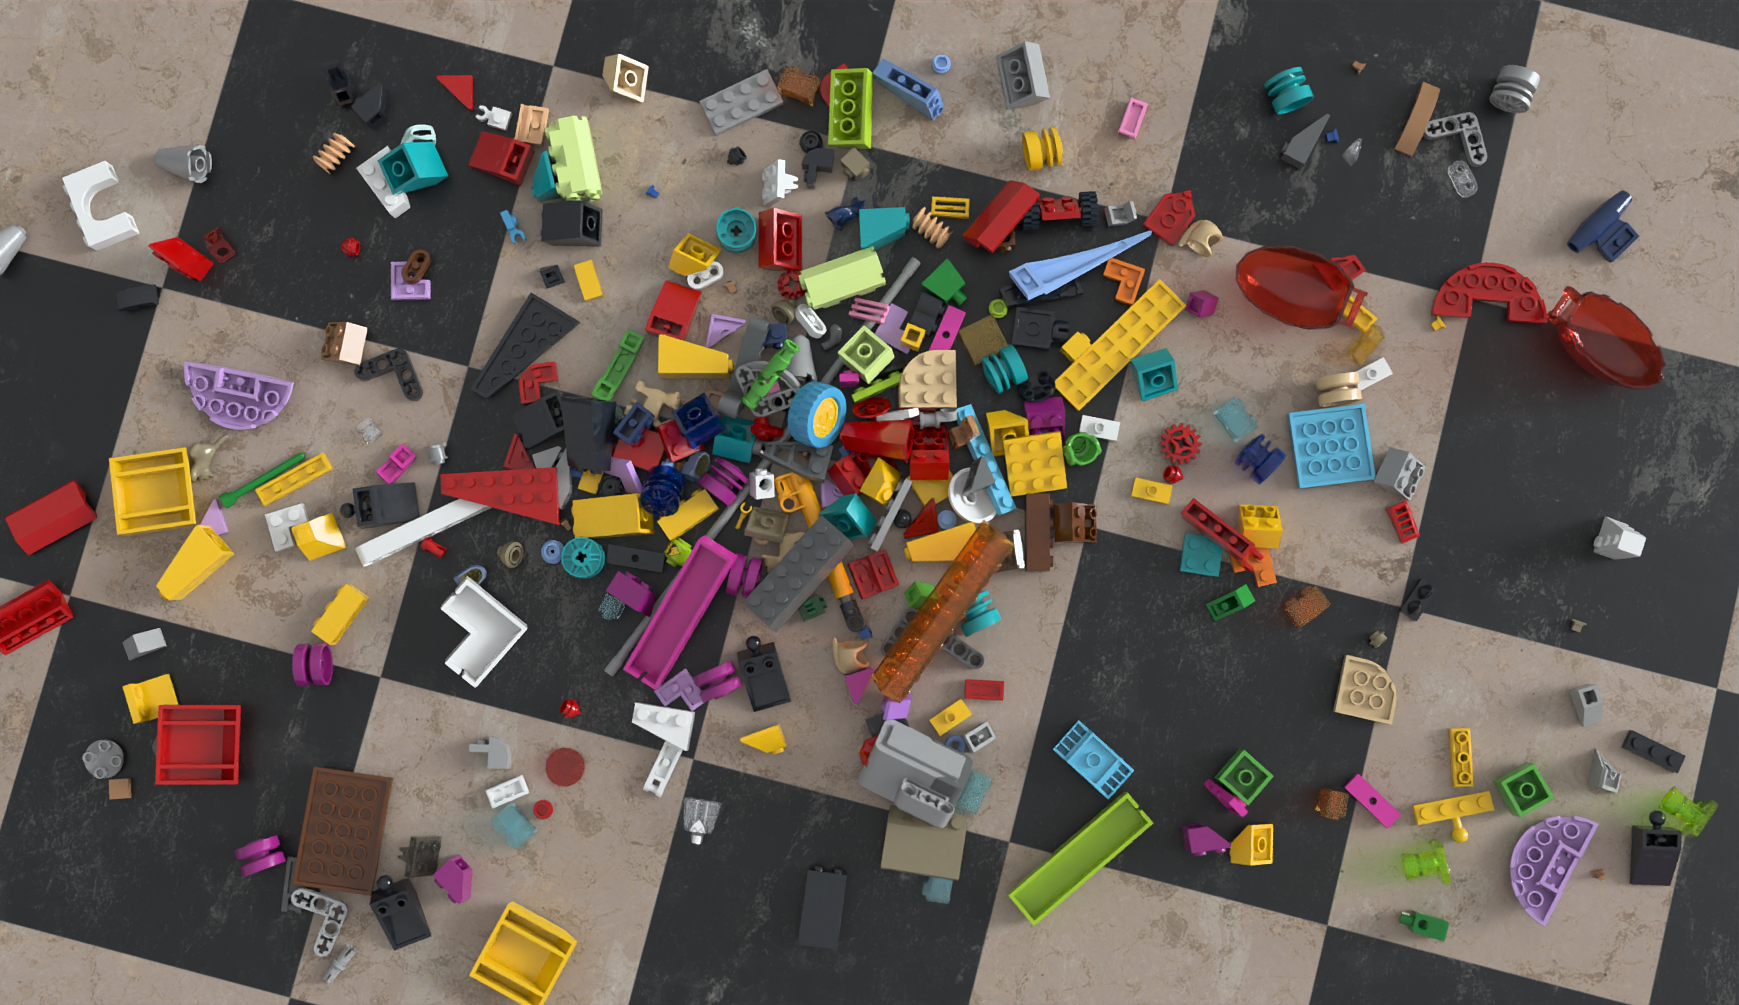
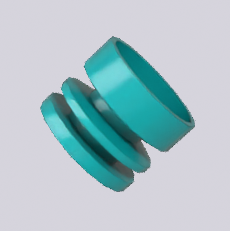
(1288, 89)
(736, 219)
(1007, 367)
(592, 565)
(978, 616)

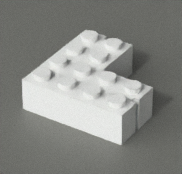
(490, 630)

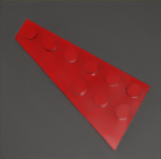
(518, 491)

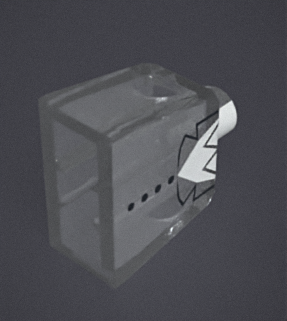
(700, 817)

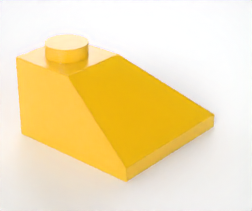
(693, 255)
(1004, 426)
(881, 482)
(319, 536)
(767, 740)
(1253, 845)

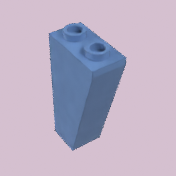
(909, 88)

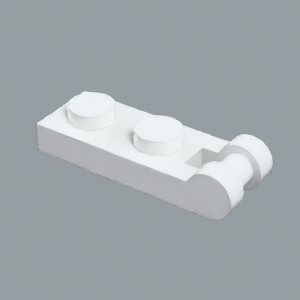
(663, 768)

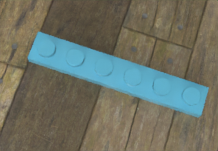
(979, 447)

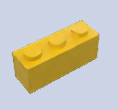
(689, 514)
(339, 614)

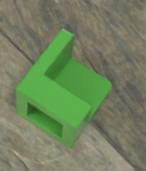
(918, 593)

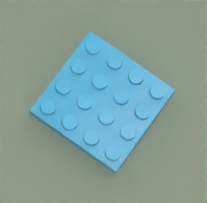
(1331, 446)

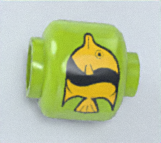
(677, 552)

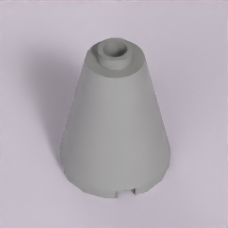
(185, 161)
(11, 240)
(801, 363)

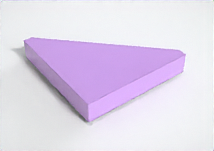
(721, 327)
(828, 493)
(215, 518)

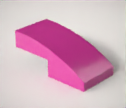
(396, 464)

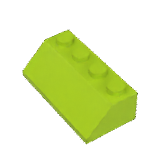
(851, 108)

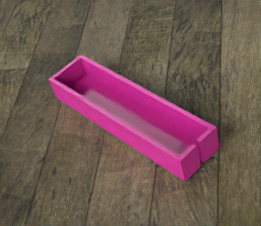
(680, 612)

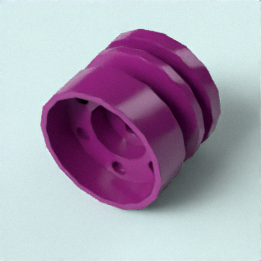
(723, 481)

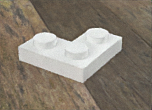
(280, 525)

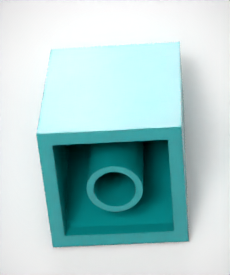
(412, 167)
(882, 226)

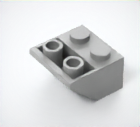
(1400, 473)

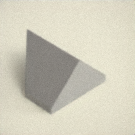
(1603, 774)

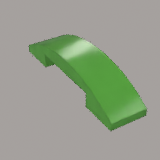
(619, 366)

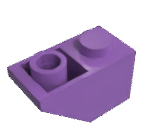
(895, 710)

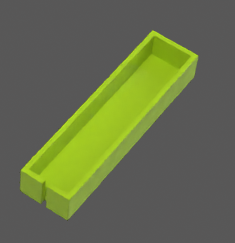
(1079, 858)

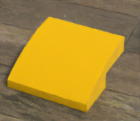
(931, 489)

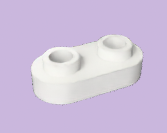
(706, 276)
(810, 321)

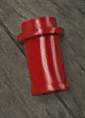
(433, 547)

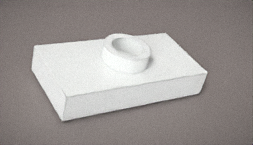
(1373, 373)
(898, 415)
(1100, 427)
(507, 791)

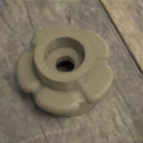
(1377, 639)

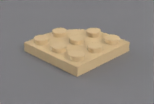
(929, 381)
(1365, 691)

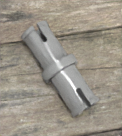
(339, 964)

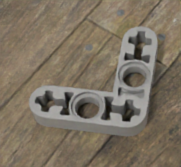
(1464, 130)
(327, 911)

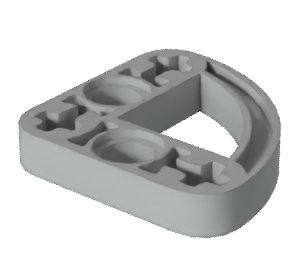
(786, 376)

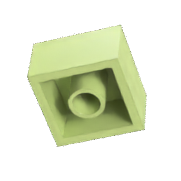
(866, 354)

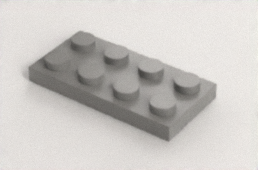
(741, 102)
(884, 522)

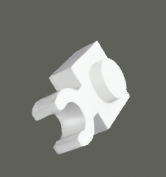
(496, 118)

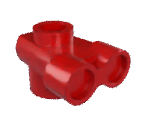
(765, 431)

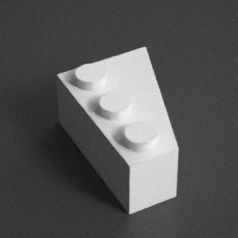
(376, 180)
(1618, 540)
(666, 722)

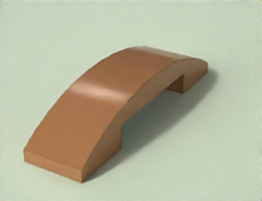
(1418, 119)
(964, 433)

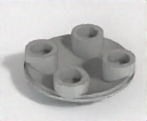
(103, 758)

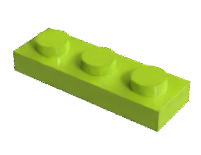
(877, 387)

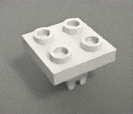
(776, 183)

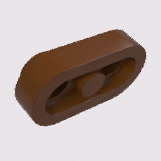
(415, 268)

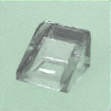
(1352, 152)

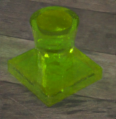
(1692, 814)
(1427, 863)

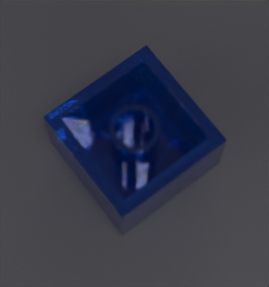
(698, 420)

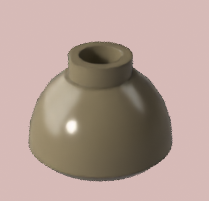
(784, 311)
(511, 554)

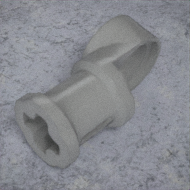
(934, 419)

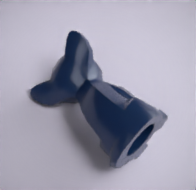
(842, 214)

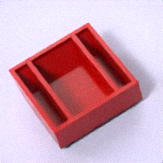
(198, 744)

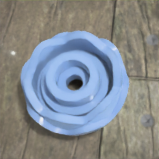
(546, 549)

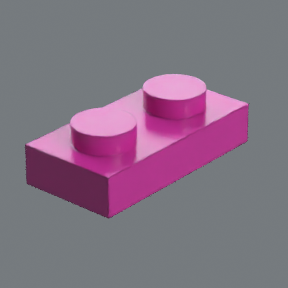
(849, 379)

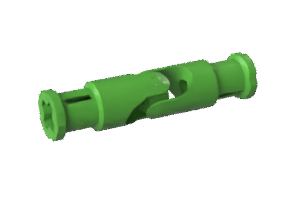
(774, 368)

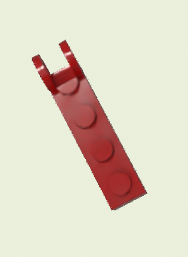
(1221, 533)

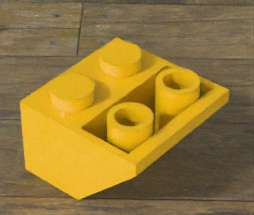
(1260, 525)

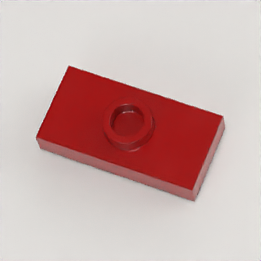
(984, 689)

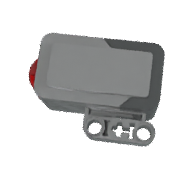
(914, 772)

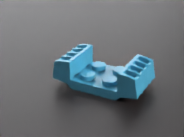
(1093, 759)

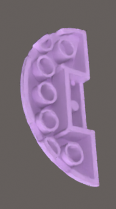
(236, 396)
(1545, 862)

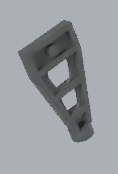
(818, 461)

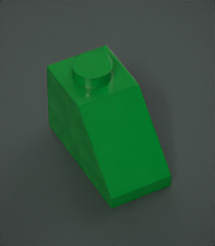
(1230, 602)

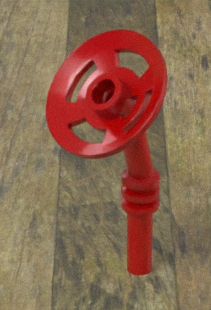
(873, 410)

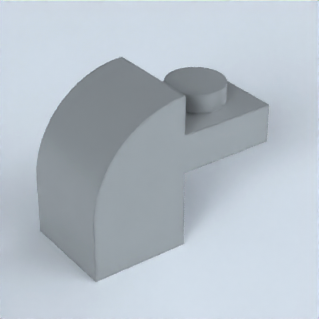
(498, 752)

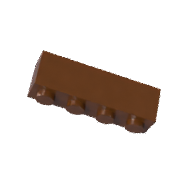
(1038, 532)

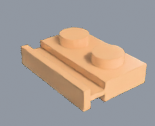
(531, 125)

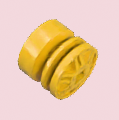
(1044, 148)

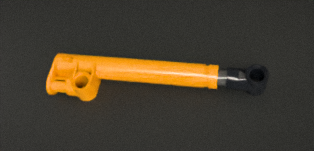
(805, 499)

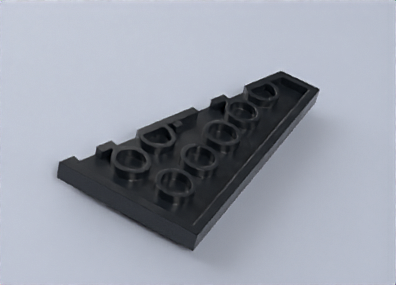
(527, 338)

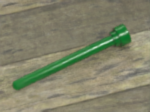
(229, 498)

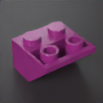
(1045, 416)
(1200, 838)
(455, 878)

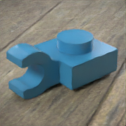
(511, 222)

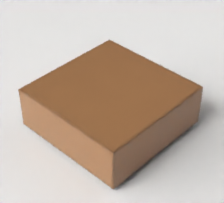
(120, 788)

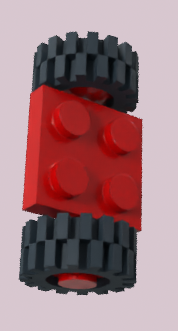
(1063, 209)

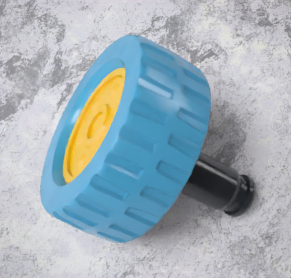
(815, 414)

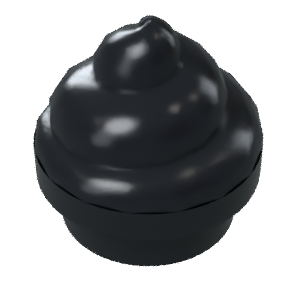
(736, 156)
(902, 519)

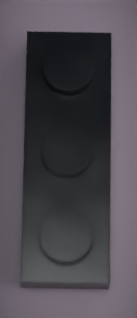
(1653, 751)

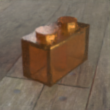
(799, 85)
(1306, 606)
(1332, 803)

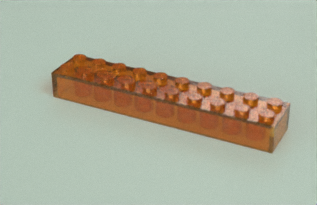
(942, 611)

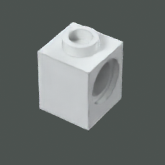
(766, 489)

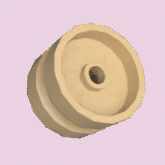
(1339, 389)

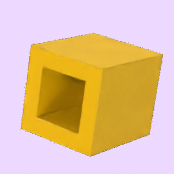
(912, 337)
(1075, 346)

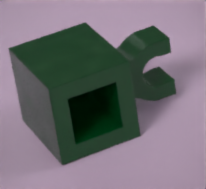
(812, 608)

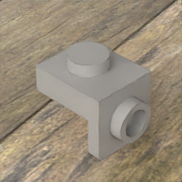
(1120, 214)

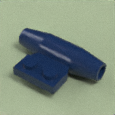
(1606, 229)

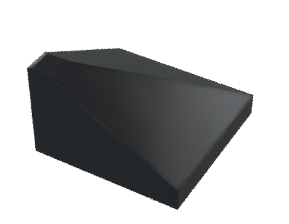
(551, 275)

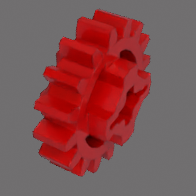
(1188, 447)

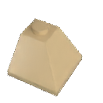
(625, 76)

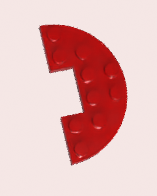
(1490, 283)

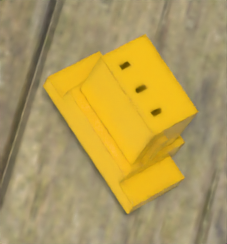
(1437, 324)

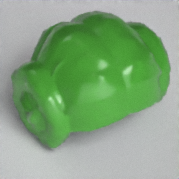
(1081, 449)

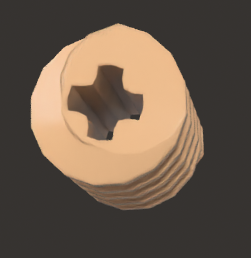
(333, 152)
(930, 228)

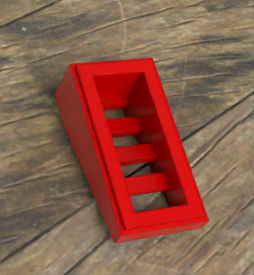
(1391, 511)

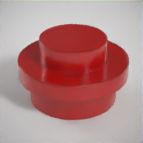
(543, 809)

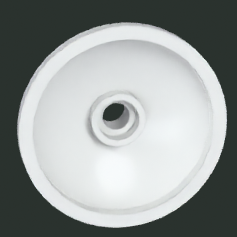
(979, 503)

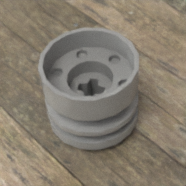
(1514, 89)

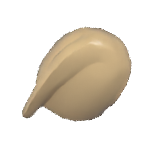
(1202, 237)
(846, 653)

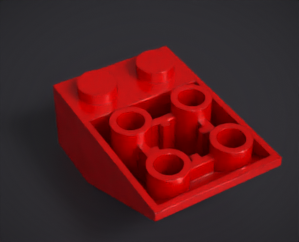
(502, 157)
(182, 258)
(673, 311)
(930, 454)
(853, 470)

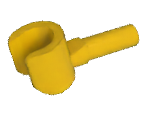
(742, 516)

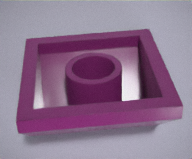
(857, 683)

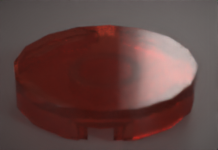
(565, 766)

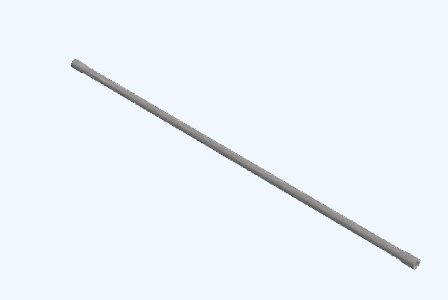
(618, 660)

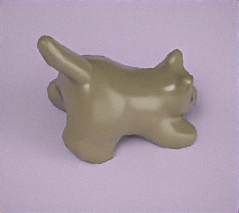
(202, 456)

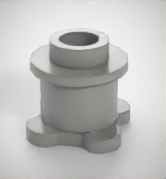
(437, 453)

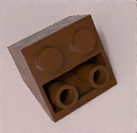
(1075, 523)

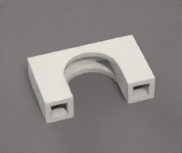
(81, 189)

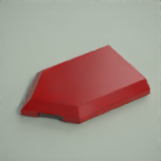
(1171, 216)

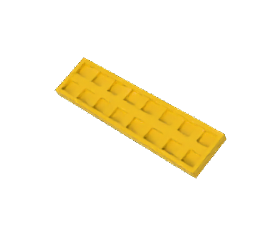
(1119, 345)

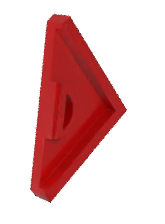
(461, 87)
(517, 456)
(925, 522)

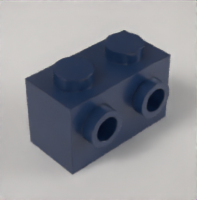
(776, 336)
(634, 424)

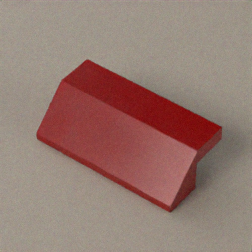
(1001, 215)
(50, 517)
(32, 616)

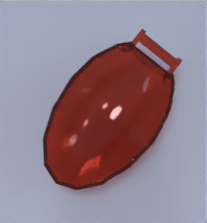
(1297, 287)
(1608, 340)

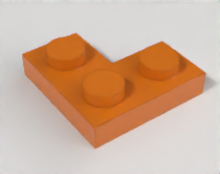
(1128, 276)
(1263, 569)

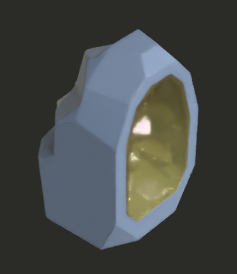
(696, 466)
(475, 572)

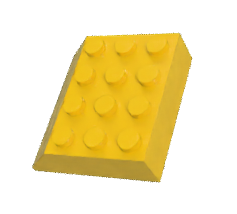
(152, 492)
(523, 956)

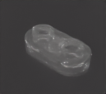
(1462, 178)

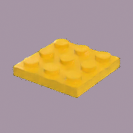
(1035, 463)

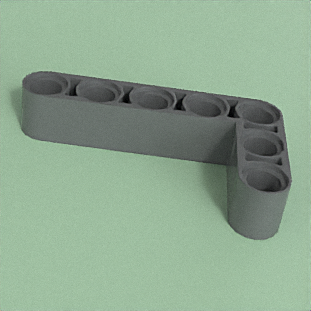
(751, 350)
(948, 647)

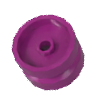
(740, 575)
(312, 664)
(717, 681)
(259, 854)

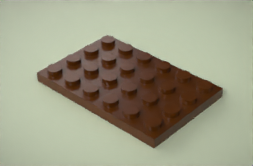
(342, 831)

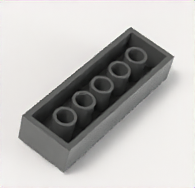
(798, 574)

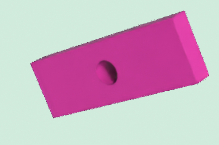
(950, 324)
(1380, 808)

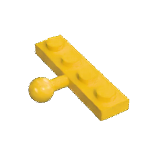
(1453, 809)

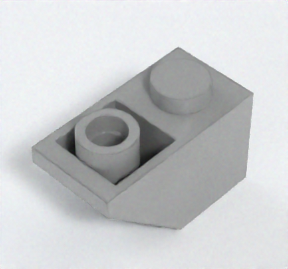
(1587, 704)

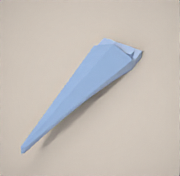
(1050, 274)

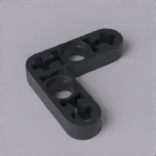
(398, 366)

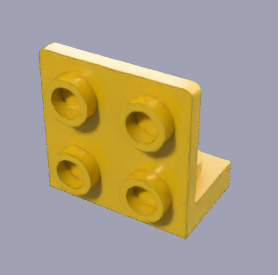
(147, 695)

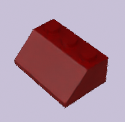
(780, 240)

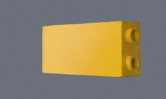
(691, 361)
(611, 517)
(941, 546)
(194, 563)

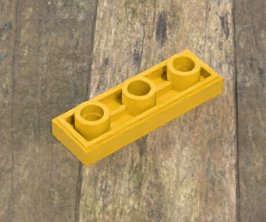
(1461, 770)

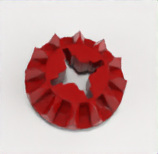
(787, 292)

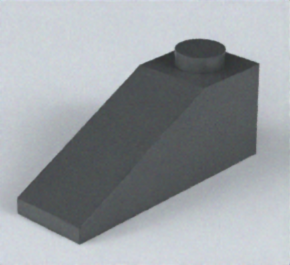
(1301, 145)

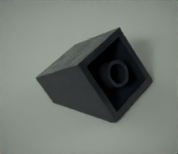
(571, 224)

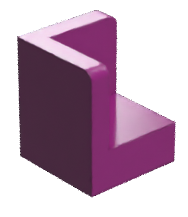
(1201, 303)

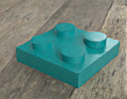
(1200, 555)

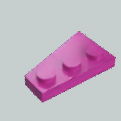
(1232, 803)

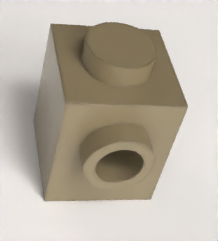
(855, 164)

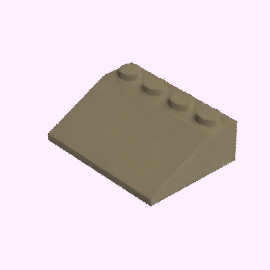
(921, 847)

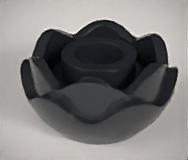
(810, 136)
(604, 484)

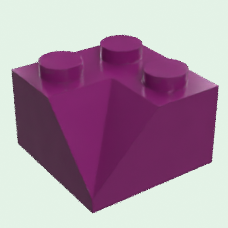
(632, 592)

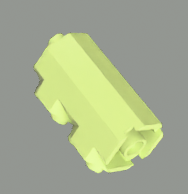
(574, 159)
(842, 278)

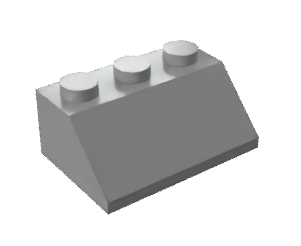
(1023, 75)

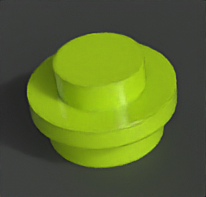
(998, 308)

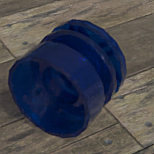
(1260, 459)
(662, 490)

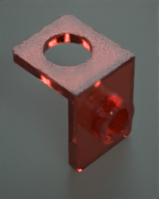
(214, 241)

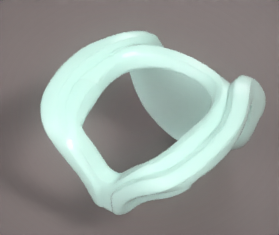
(409, 137)

